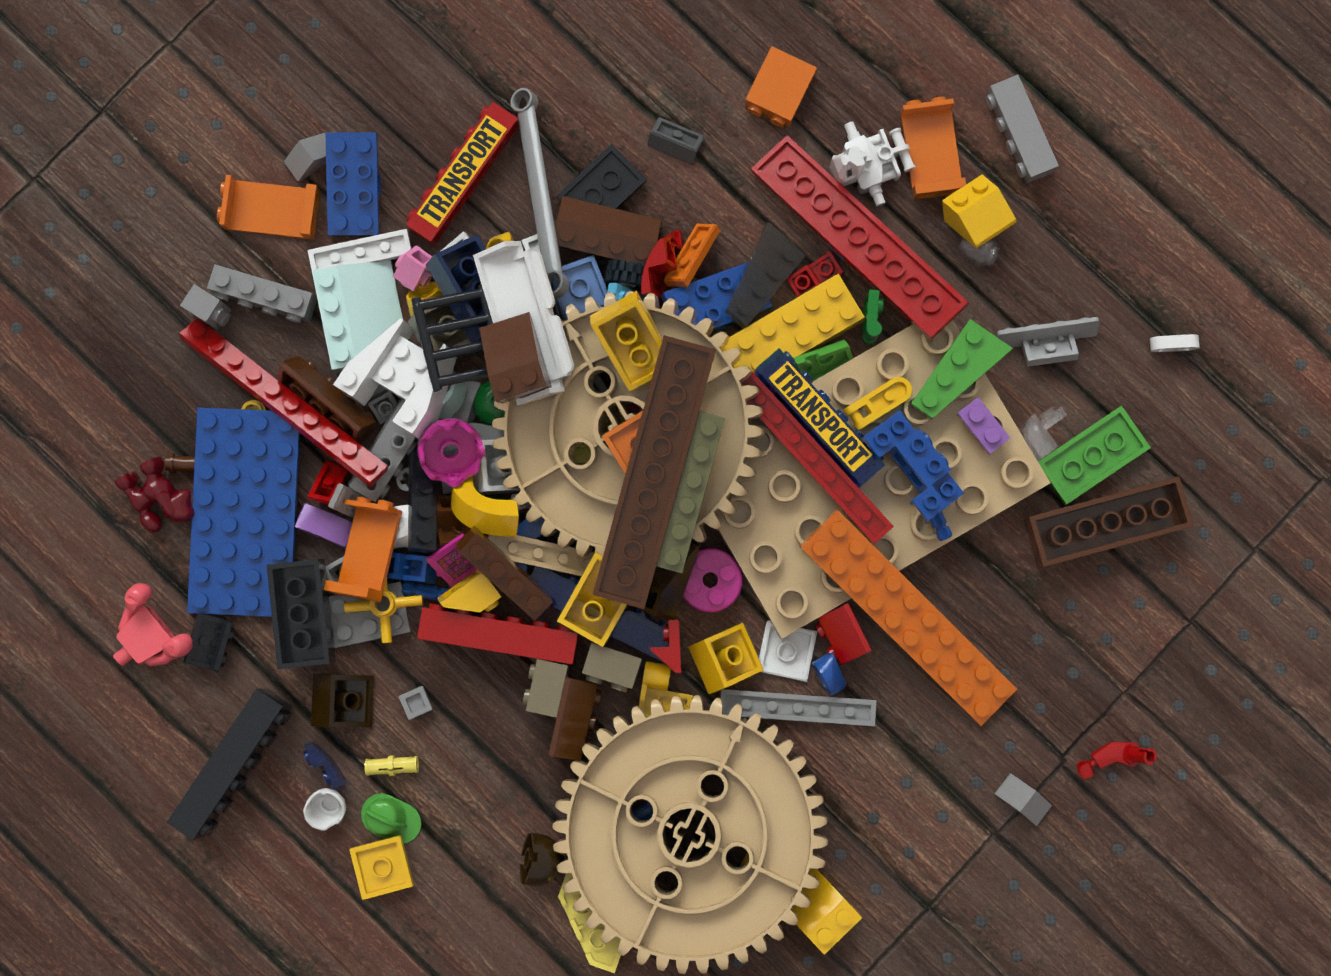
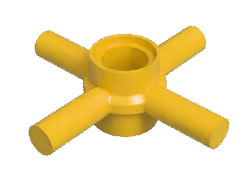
(395, 602)

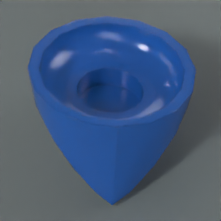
(829, 674)

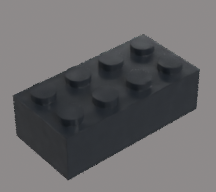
(300, 613)

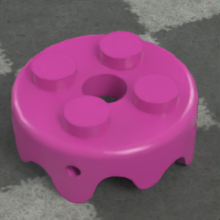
(456, 467)
(728, 585)

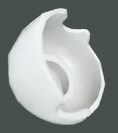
(324, 809)

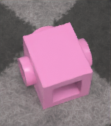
(412, 269)

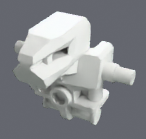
(870, 161)

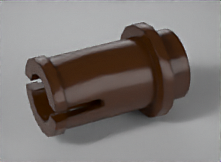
(179, 463)

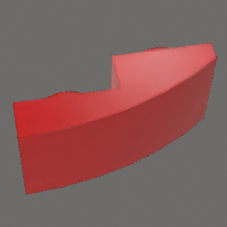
(815, 273)

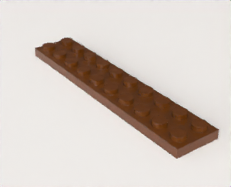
(654, 471)

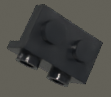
(209, 642)

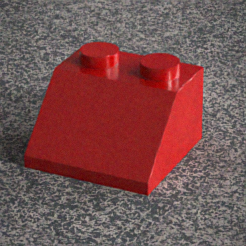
(842, 634)

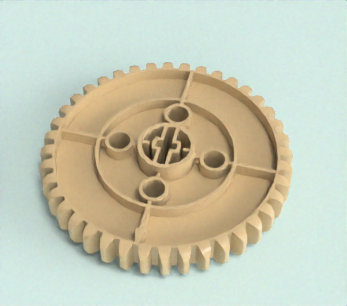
(545, 432)
(716, 904)

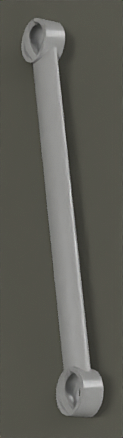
(539, 188)

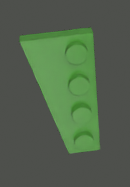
(824, 359)

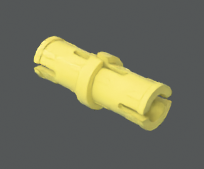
(391, 765)

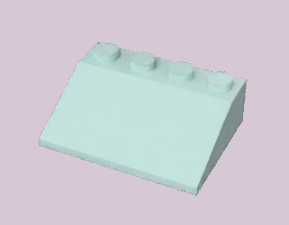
(355, 307)

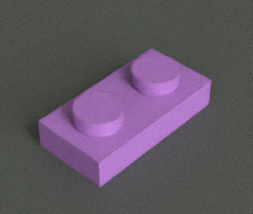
(983, 426)

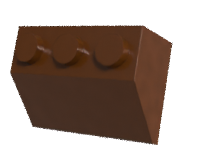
(574, 718)

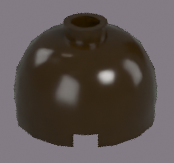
(539, 860)

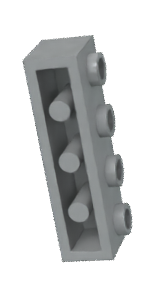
(261, 293)
(390, 448)

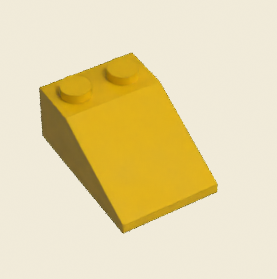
(629, 339)
(590, 614)
(827, 916)

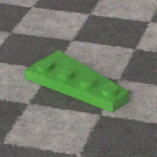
(964, 363)

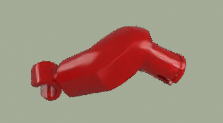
(1120, 752)

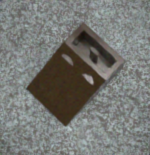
(669, 587)

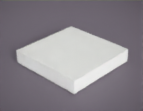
(787, 656)

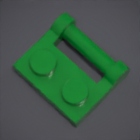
(872, 308)

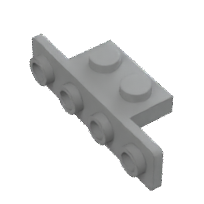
(1050, 341)

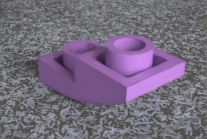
(323, 525)

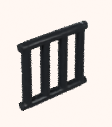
(426, 331)

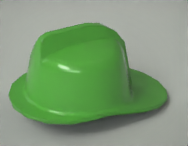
(390, 817)

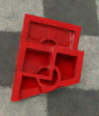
(659, 263)

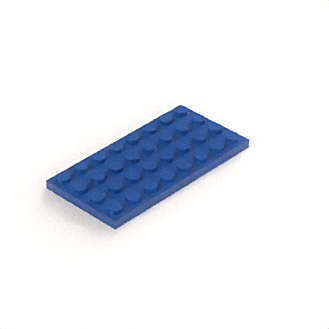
(241, 508)

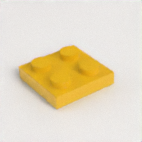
(381, 867)

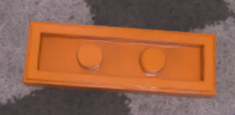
(692, 255)

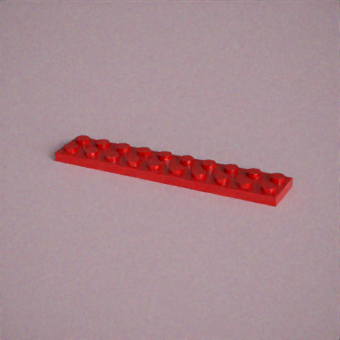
(859, 237)

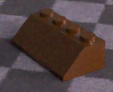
(605, 231)
(328, 400)

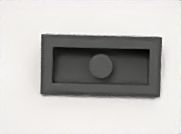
(675, 140)

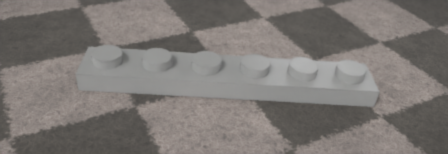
(801, 707)

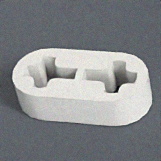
(1174, 343)

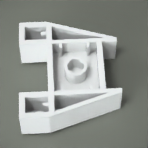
(402, 371)

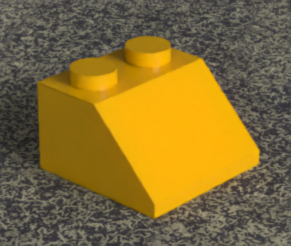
(978, 211)
(471, 594)
(725, 658)

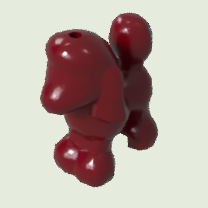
(157, 489)

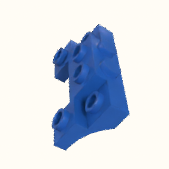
(918, 461)

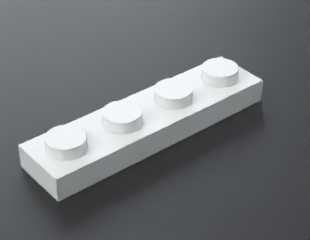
(363, 250)

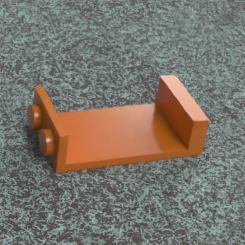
(933, 147)
(269, 208)
(367, 550)

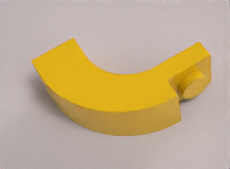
(486, 514)

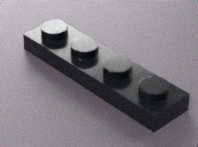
(421, 508)

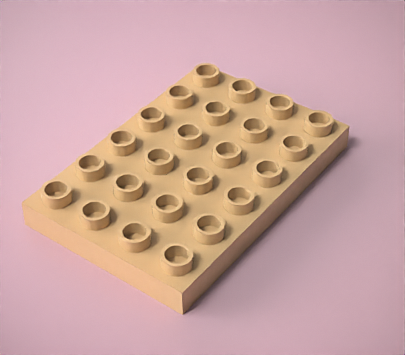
(789, 504)

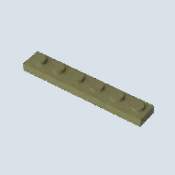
(690, 491)

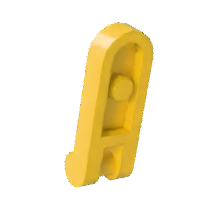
(879, 402)

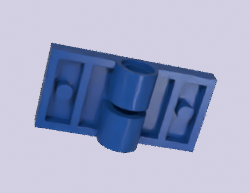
(352, 183)
(711, 297)

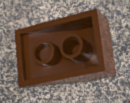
(514, 358)

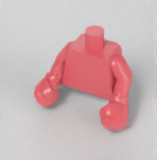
(145, 634)

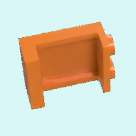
(779, 87)

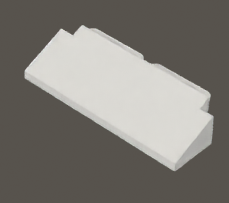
(519, 284)

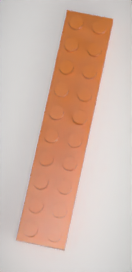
(908, 617)

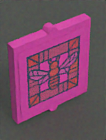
(450, 563)

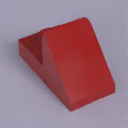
(327, 481)
(671, 654)

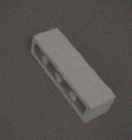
(1021, 129)

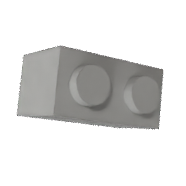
(206, 307)

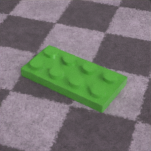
(1093, 455)

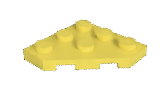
(597, 953)

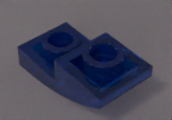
(318, 757)

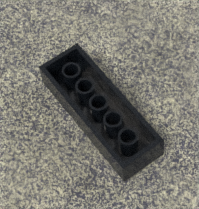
(230, 764)

